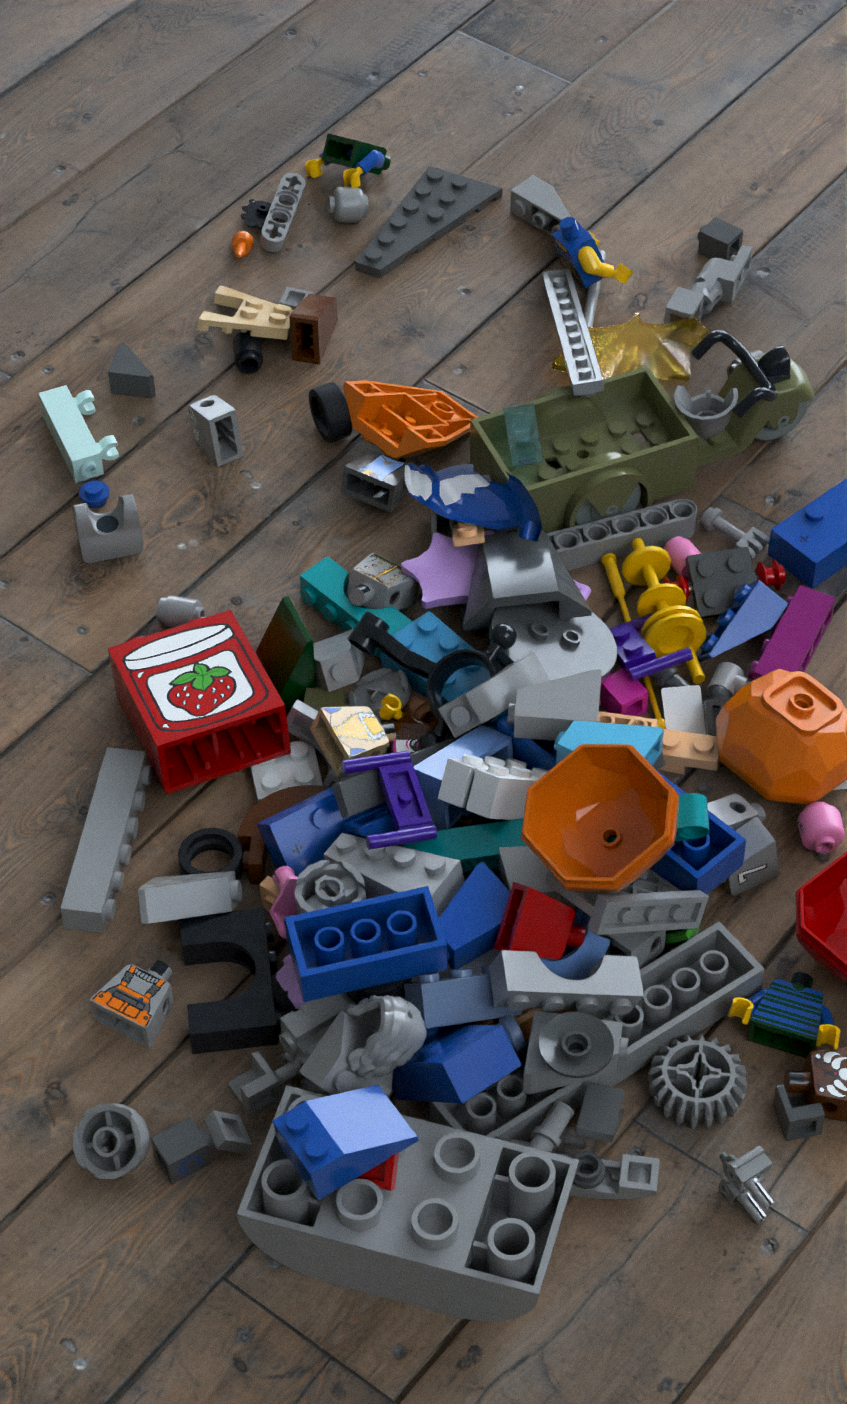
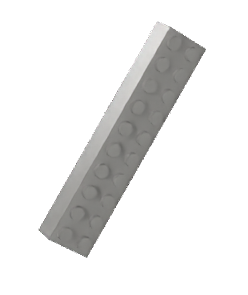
(681, 997)

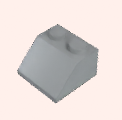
(329, 1061)

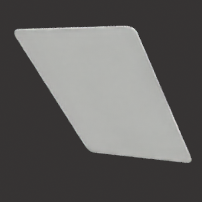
(684, 709)

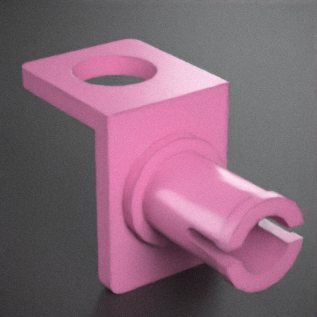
(285, 901)

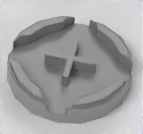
(378, 684)

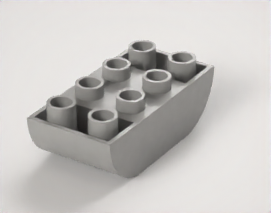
(455, 1235)

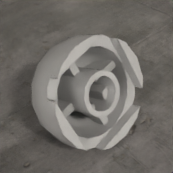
(111, 1140)

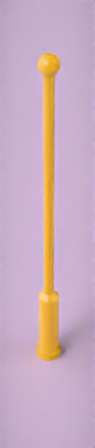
(609, 562)

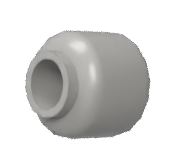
(348, 205)

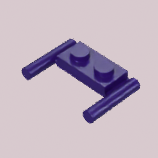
(637, 656)
(402, 797)

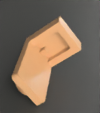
(467, 534)

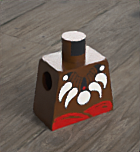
(822, 1081)

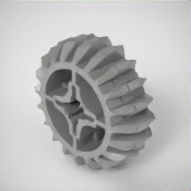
(720, 1078)

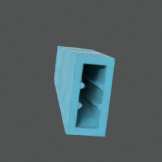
(645, 739)

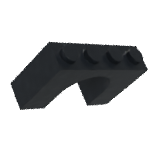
(251, 1016)

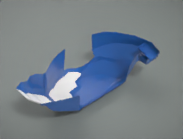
(474, 499)

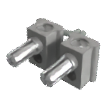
(746, 1177)

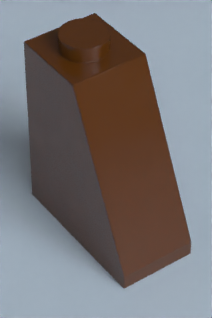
(312, 327)

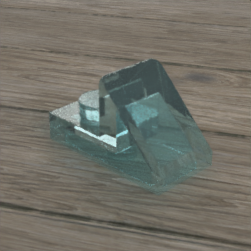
(523, 435)

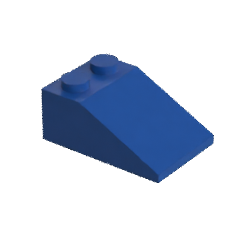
(342, 1137)

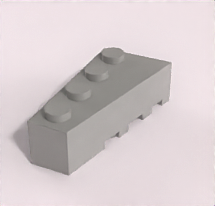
(399, 869)

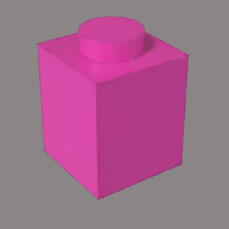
(622, 695)

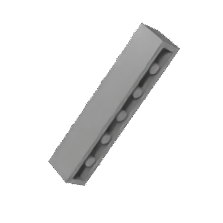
(106, 841)

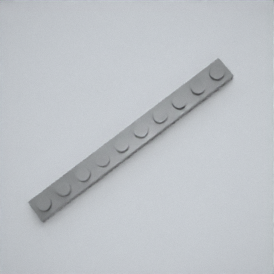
(572, 333)

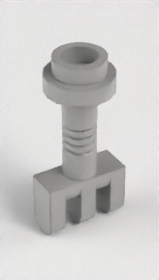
(753, 538)

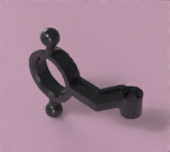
(373, 633)

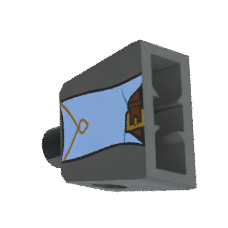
(376, 480)

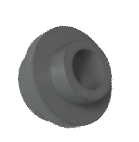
(594, 1164)

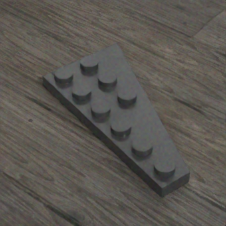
(426, 214)

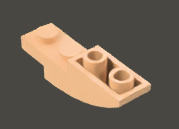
(679, 747)

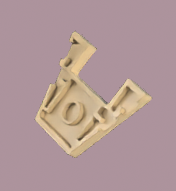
(253, 314)

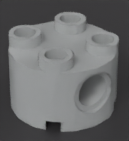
(328, 886)

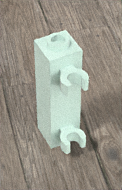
(72, 435)

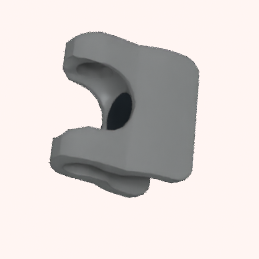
(109, 533)

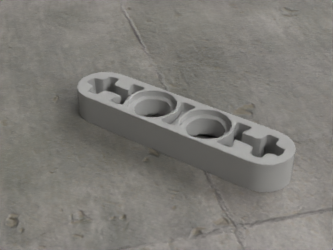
(282, 211)

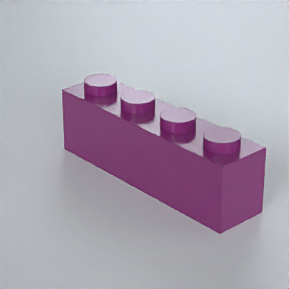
(795, 633)

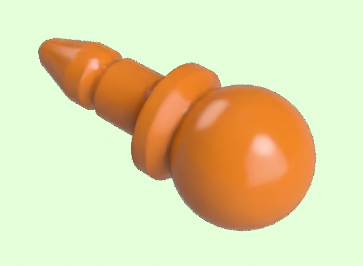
(242, 243)

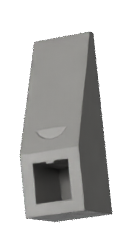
(538, 204)

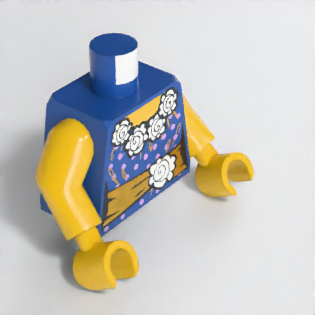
(579, 252)

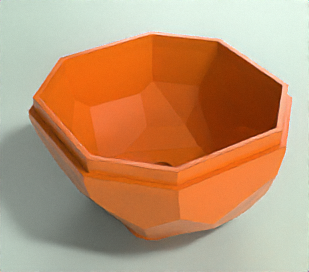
(785, 737)
(590, 798)

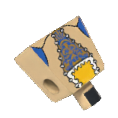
(350, 734)

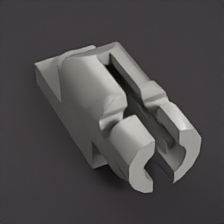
(723, 278)

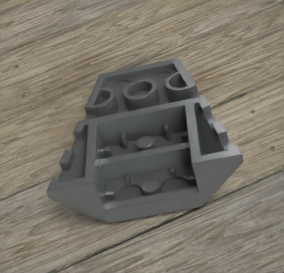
(520, 573)

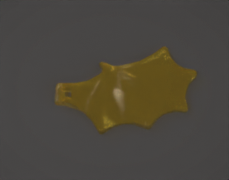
(642, 344)

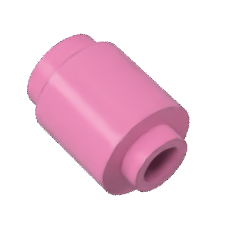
(678, 549)

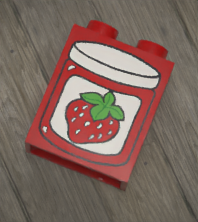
(199, 701)

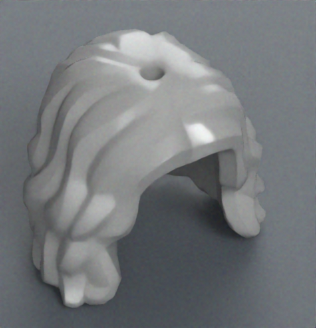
(397, 1035)

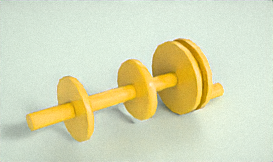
(673, 623)

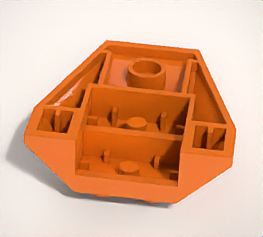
(405, 418)

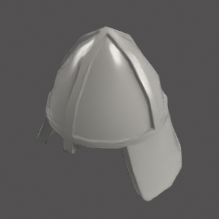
(706, 412)

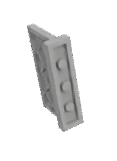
(640, 907)

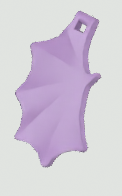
(447, 572)

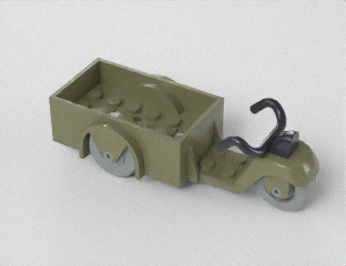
(603, 460)

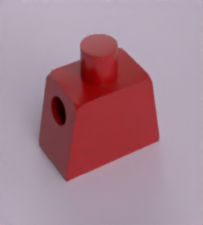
(537, 924)

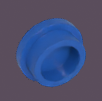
(94, 493)

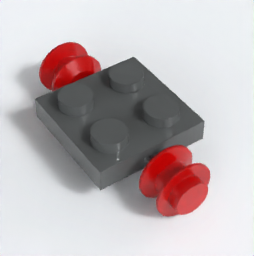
(719, 575)

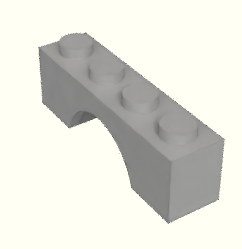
(524, 982)

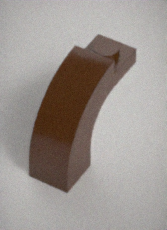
(249, 836)

